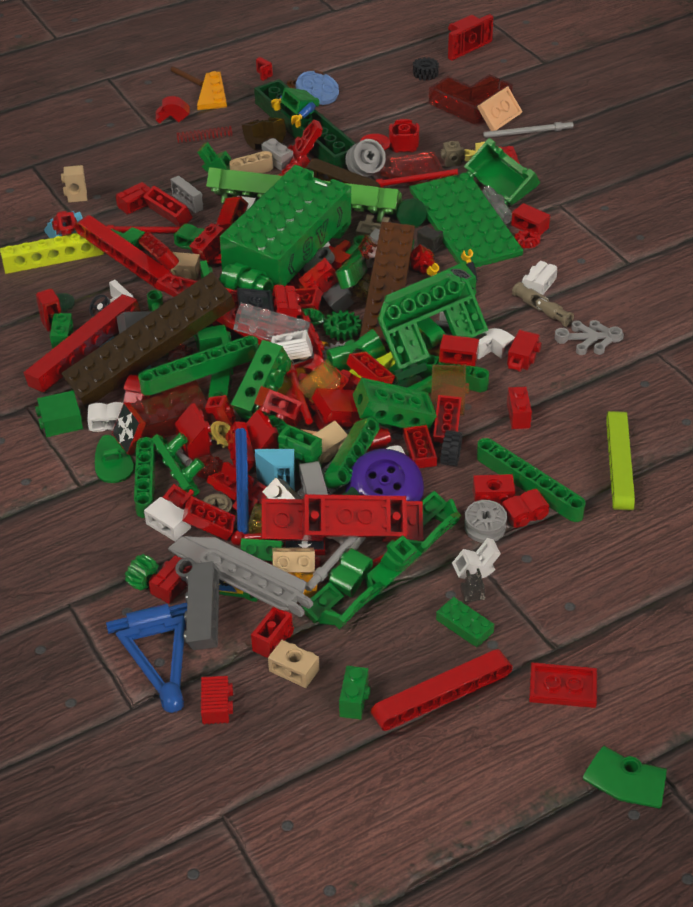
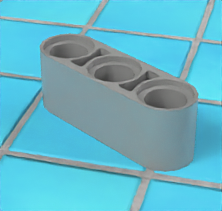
(312, 478)

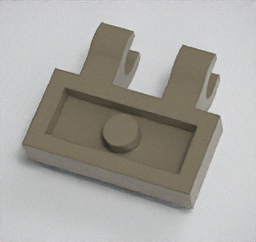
(368, 226)

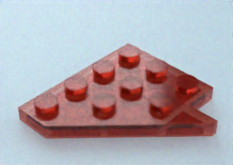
(413, 165)

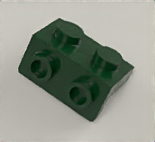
(410, 376)

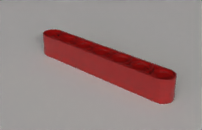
(121, 250)
(441, 690)

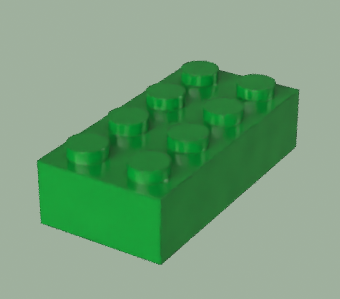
(465, 622)

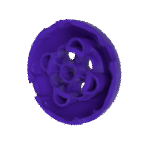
(378, 463)

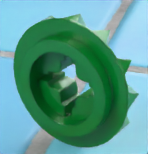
(315, 316)

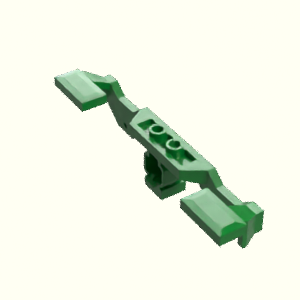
(394, 562)

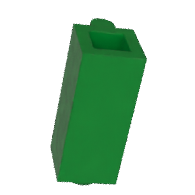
(221, 383)

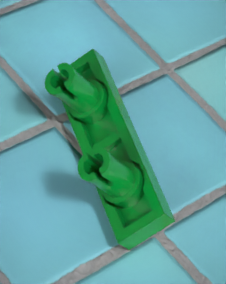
(170, 459)

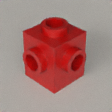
(66, 218)
(421, 259)

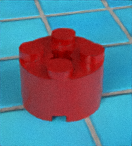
(404, 136)

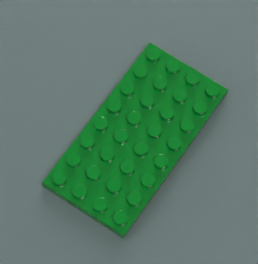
(467, 220)

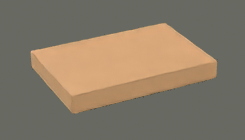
(499, 109)

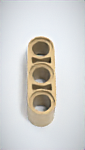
(256, 163)

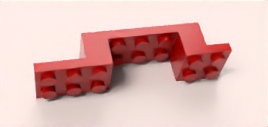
(341, 517)

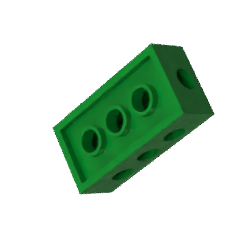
(265, 370)
(393, 404)

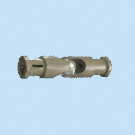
(551, 309)

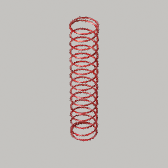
(230, 130)

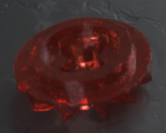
(215, 467)

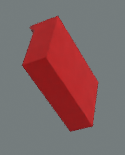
(336, 406)

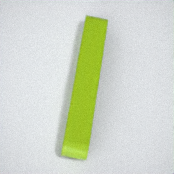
(620, 461)

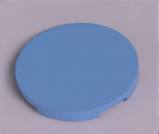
(319, 86)

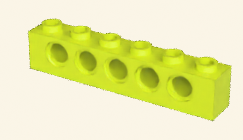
(47, 252)

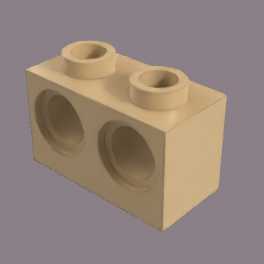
(294, 559)

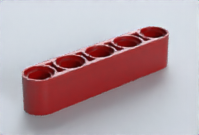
(159, 251)

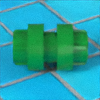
(243, 276)

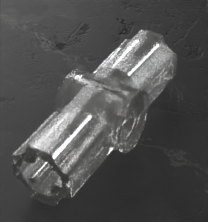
(498, 204)

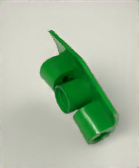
(367, 343)
(611, 775)

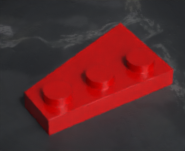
(306, 142)

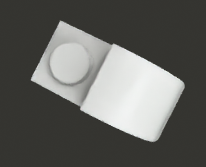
(495, 341)
(481, 559)

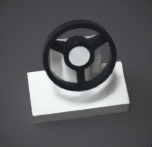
(116, 290)

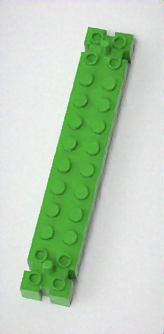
(254, 185)

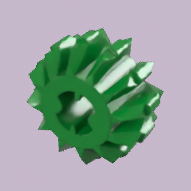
(140, 571)

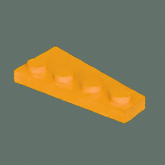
(212, 92)

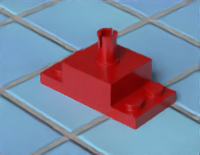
(469, 35)

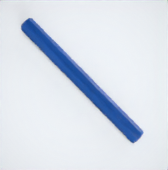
(242, 481)

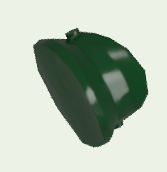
(411, 212)

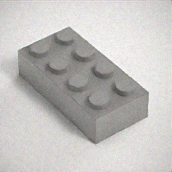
(186, 194)

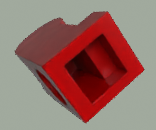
(221, 409)

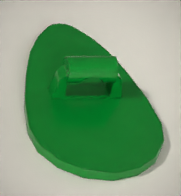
(112, 461)

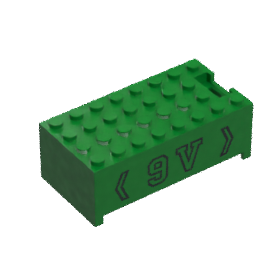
(287, 225)

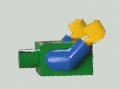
(298, 101)

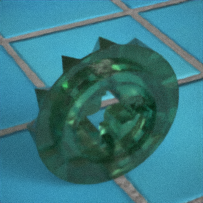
(67, 301)

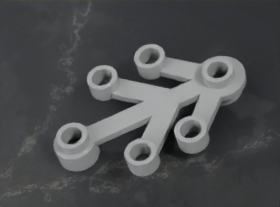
(610, 335)

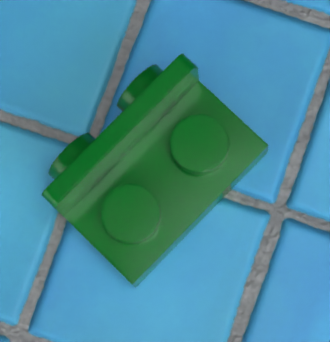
(260, 548)

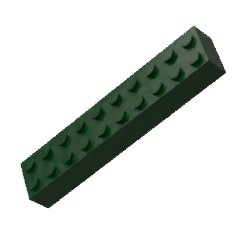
(332, 143)

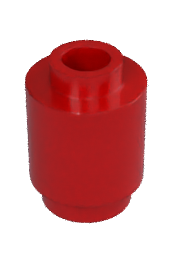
(381, 439)

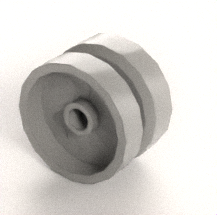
(365, 157)

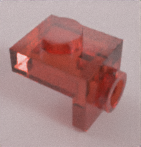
(179, 352)

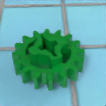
(342, 325)

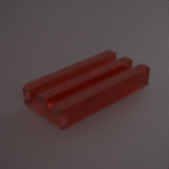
(371, 243)

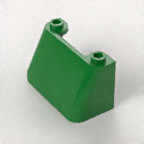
(501, 173)

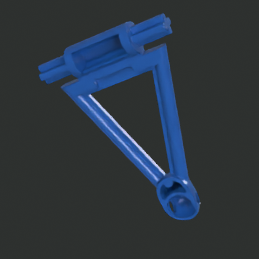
(148, 623)

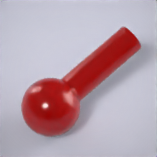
(236, 537)

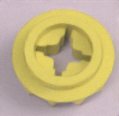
(216, 428)

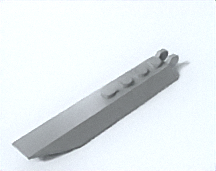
(247, 572)

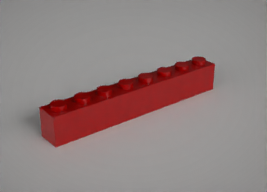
(79, 344)

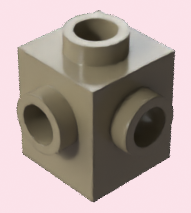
(452, 153)

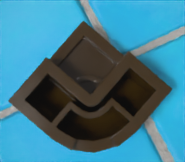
(258, 132)

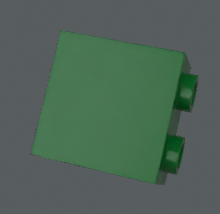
(59, 414)

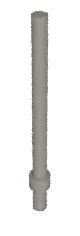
(557, 126)
(322, 572)

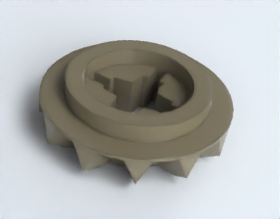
(222, 501)

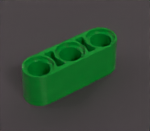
(430, 332)

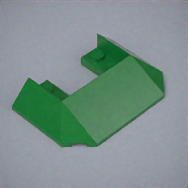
(424, 299)

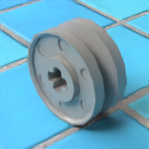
(485, 520)

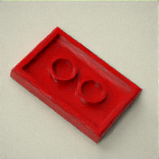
(563, 685)

